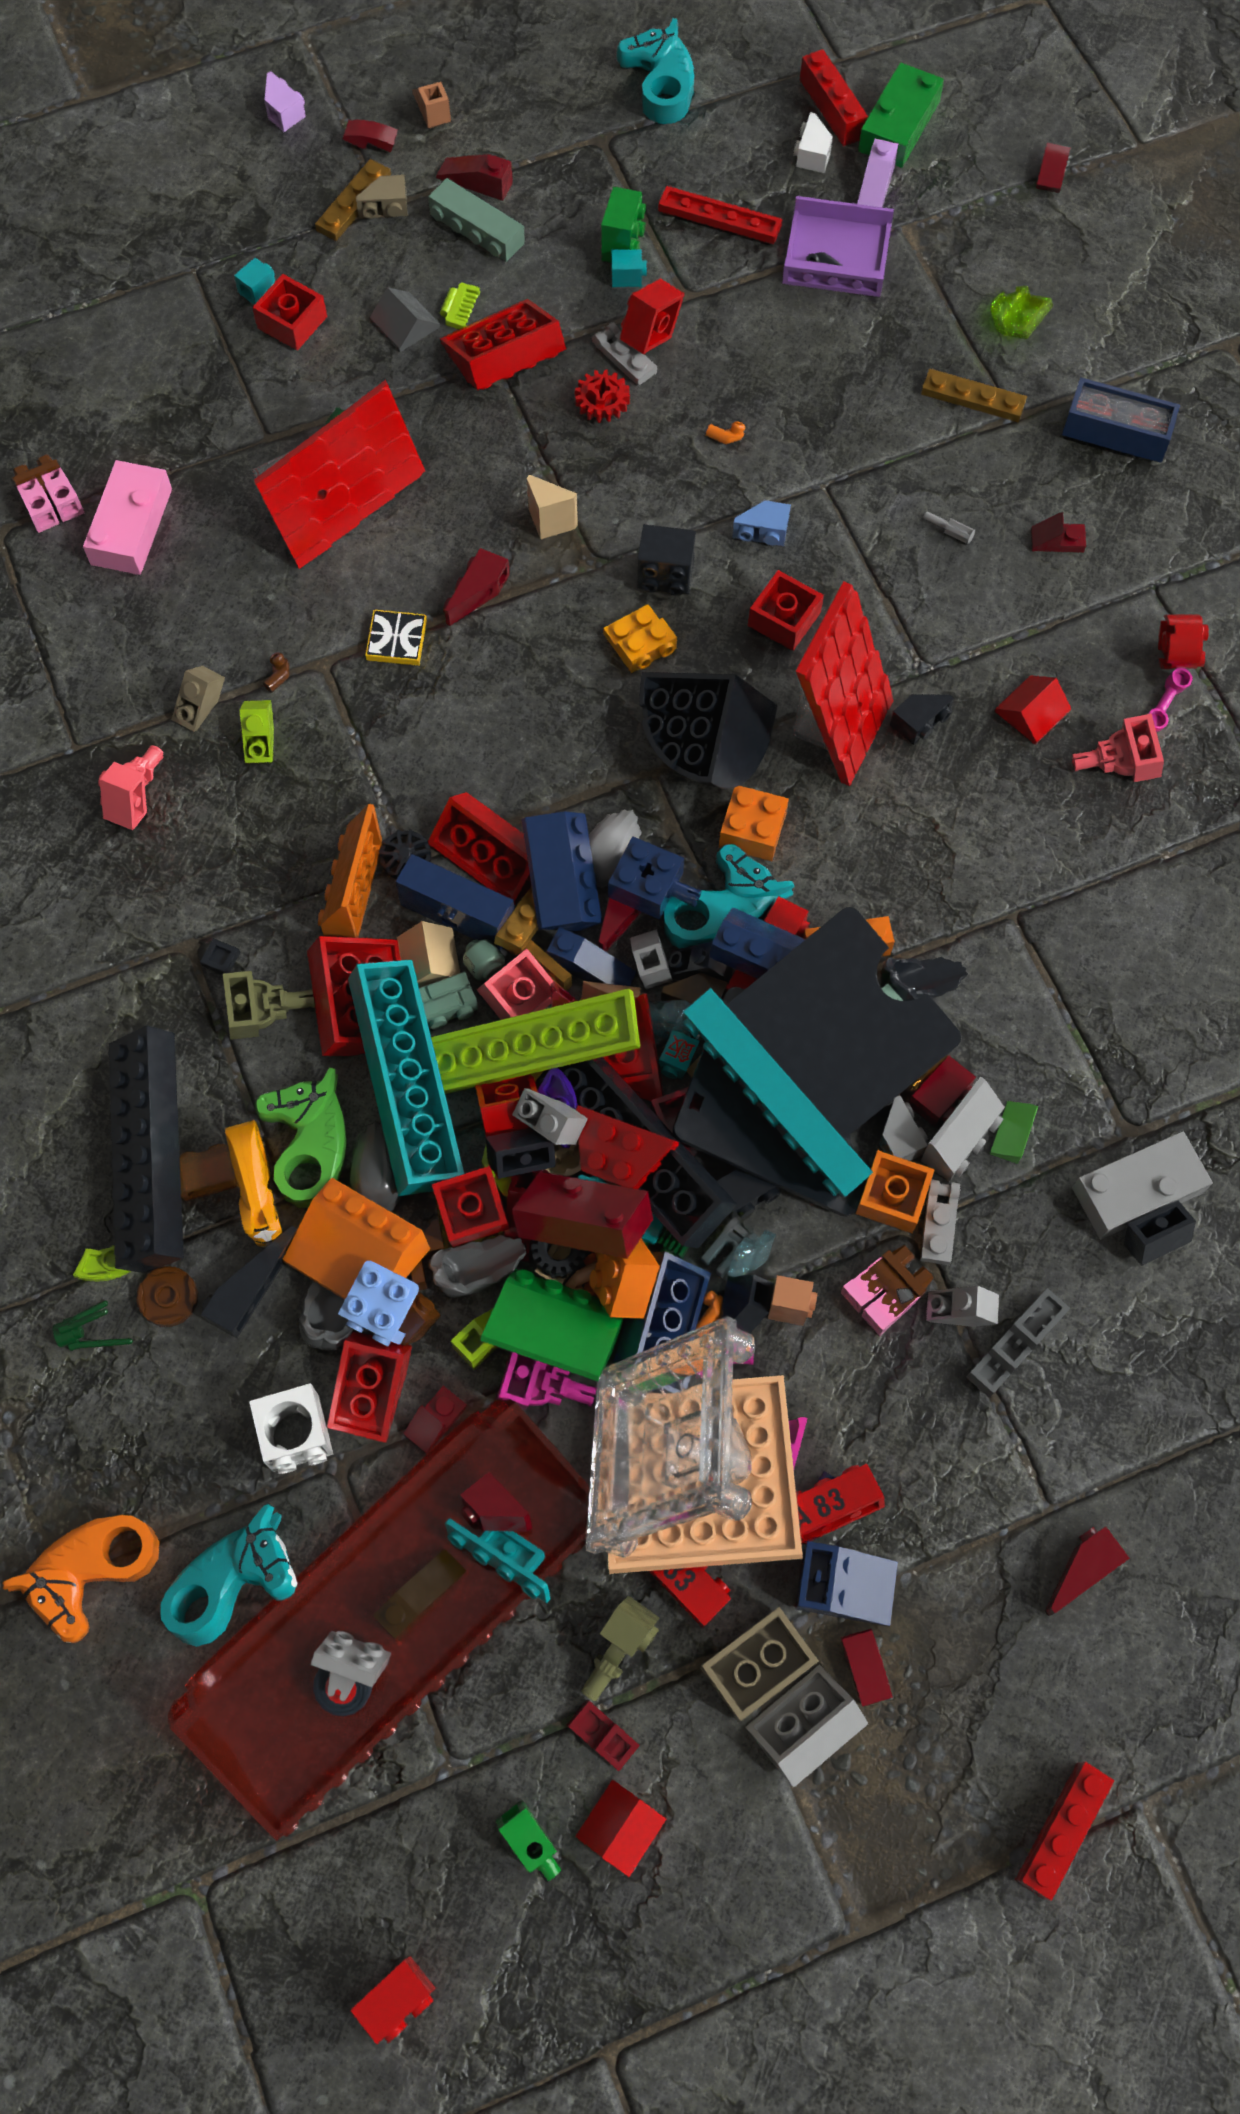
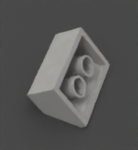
(964, 1131)
(807, 1725)

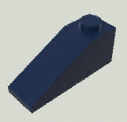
(587, 960)

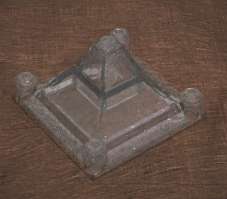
(668, 1439)

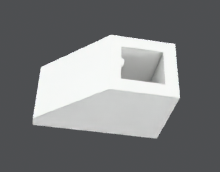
(815, 145)

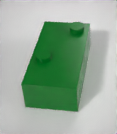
(902, 111)

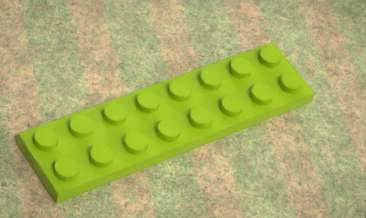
(537, 1041)

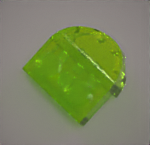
(1019, 312)

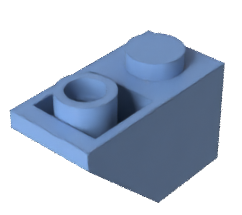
(763, 523)

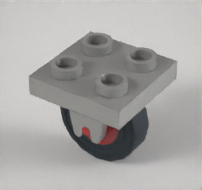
(346, 1672)

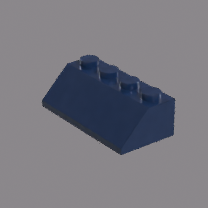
(561, 871)
(751, 943)
(671, 1307)

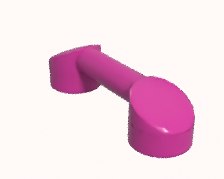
(1174, 684)

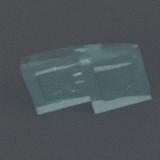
(751, 1254)

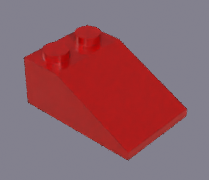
(368, 1386)

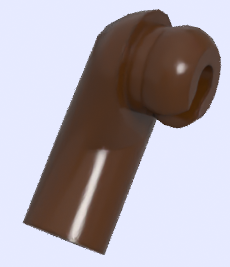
(280, 672)

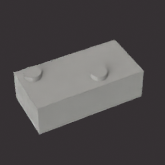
(1141, 1184)

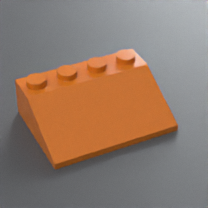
(352, 876)
(345, 1232)

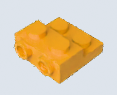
(641, 638)

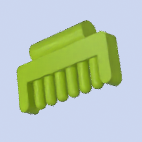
(459, 304)

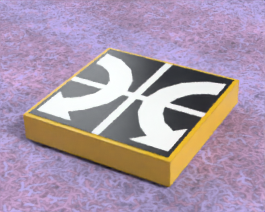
(396, 637)

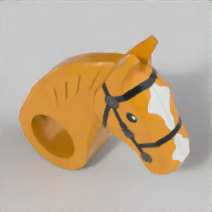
(252, 1176)

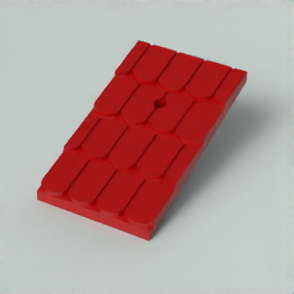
(339, 475)
(842, 686)

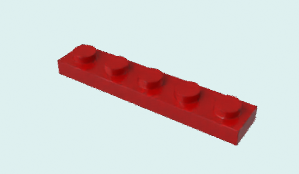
(720, 214)

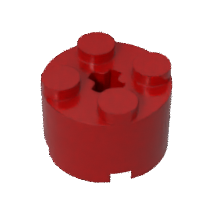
(1182, 641)

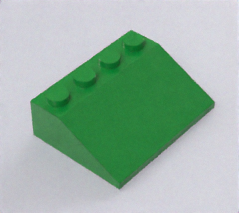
(553, 1324)

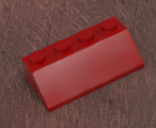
(483, 846)

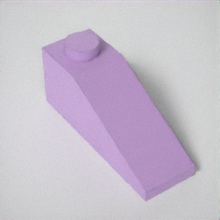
(878, 173)

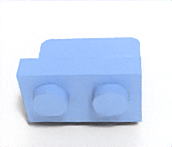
(379, 1302)

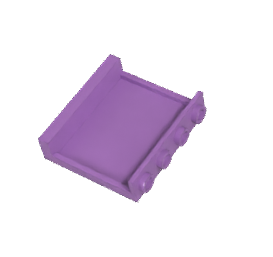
(848, 233)

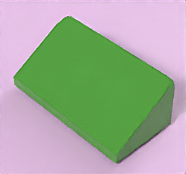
(1014, 1131)

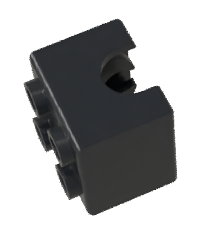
(666, 559)

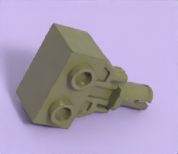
(258, 1004)
(628, 1630)

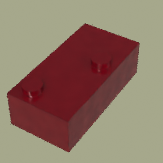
(583, 1214)

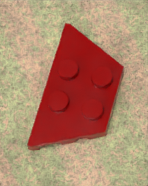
(641, 1066)
(620, 1150)

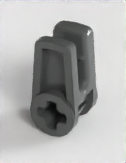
(730, 1236)

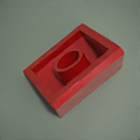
(1035, 707)
(620, 1828)

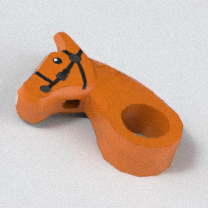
(81, 1556)

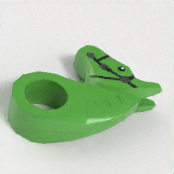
(320, 1136)

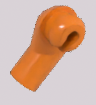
(727, 436)
(713, 1313)

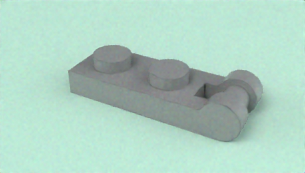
(626, 358)
(939, 1223)

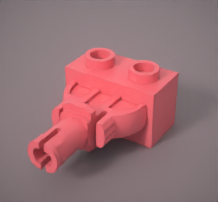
(1127, 752)
(124, 788)

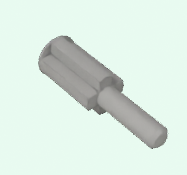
(952, 527)

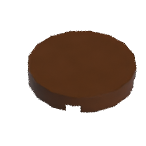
(167, 1296)

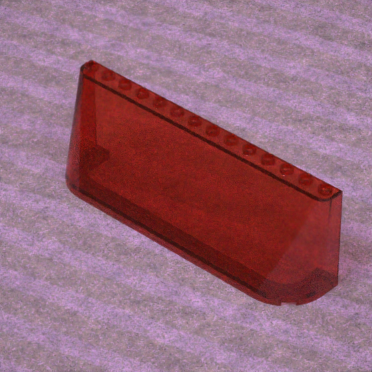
(254, 1700)

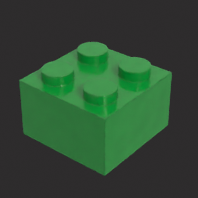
(622, 222)

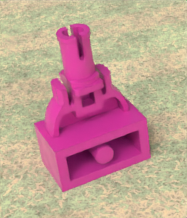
(534, 1382)

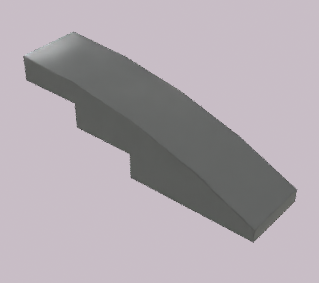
(1018, 1342)

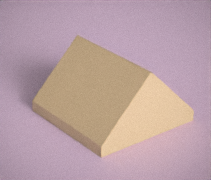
(551, 507)
(431, 950)

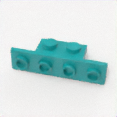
(507, 1553)

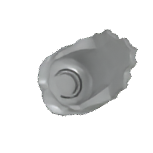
(609, 842)

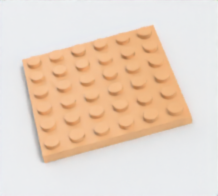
(772, 1523)

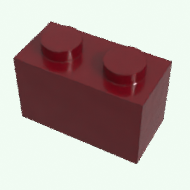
(942, 1091)

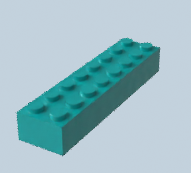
(405, 1075)
(776, 1093)

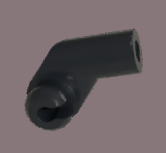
(822, 257)

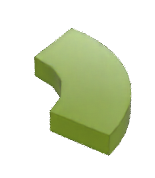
(98, 1266)

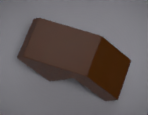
(434, 1238)

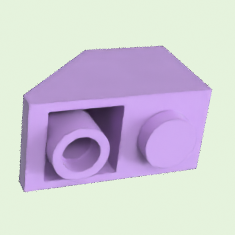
(282, 103)

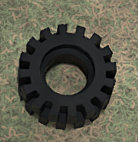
(556, 1267)

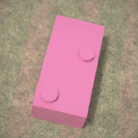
(127, 517)

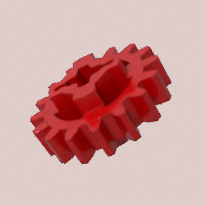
(602, 396)

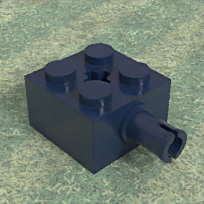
(661, 881)

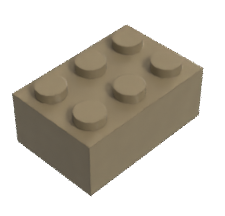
(759, 1664)

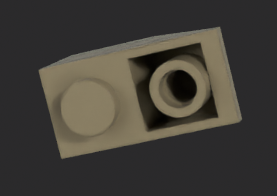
(383, 198)
(197, 697)

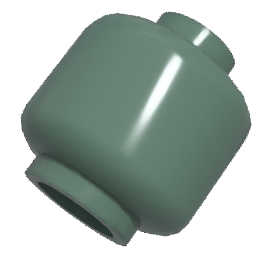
(483, 959)

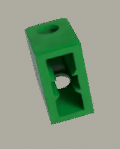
(522, 1829)

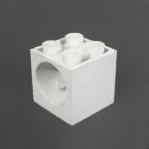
(272, 1409)

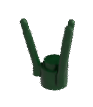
(71, 1330)

